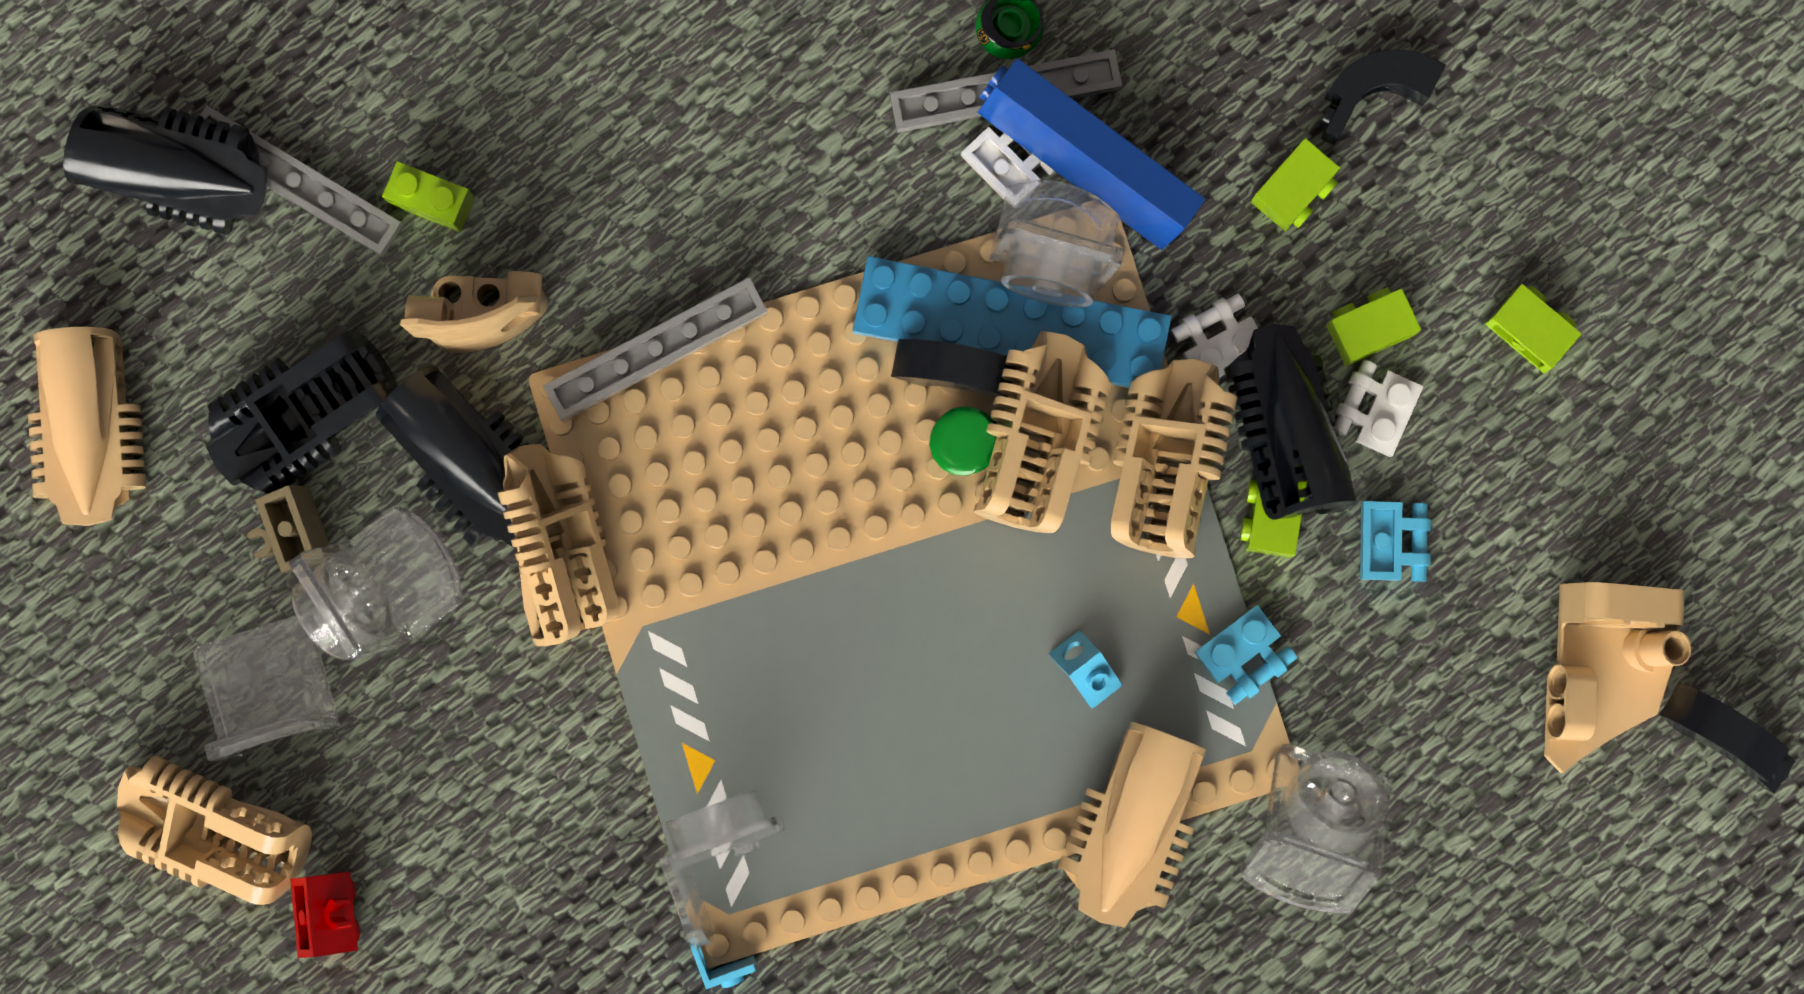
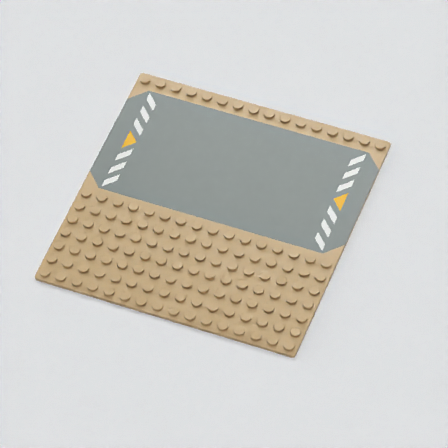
(863, 643)

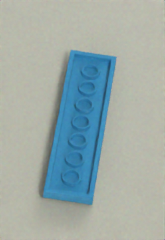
(982, 313)

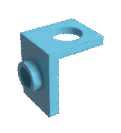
(1088, 670)
(726, 975)

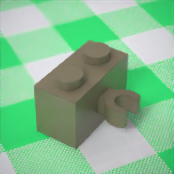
(289, 524)

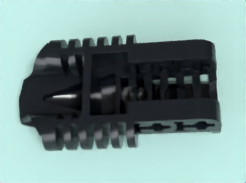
(174, 163)
(1288, 414)
(291, 416)
(455, 451)

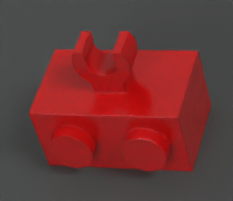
(324, 914)

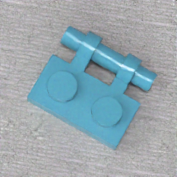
(1382, 541)
(1239, 644)

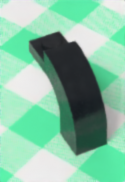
(1391, 71)
(949, 366)
(1729, 734)

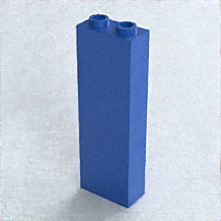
(1089, 153)

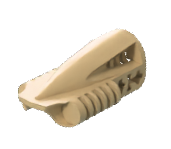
(84, 425)
(1042, 432)
(1170, 456)
(551, 531)
(1134, 826)
(197, 828)

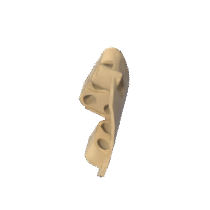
(467, 323)
(1610, 664)

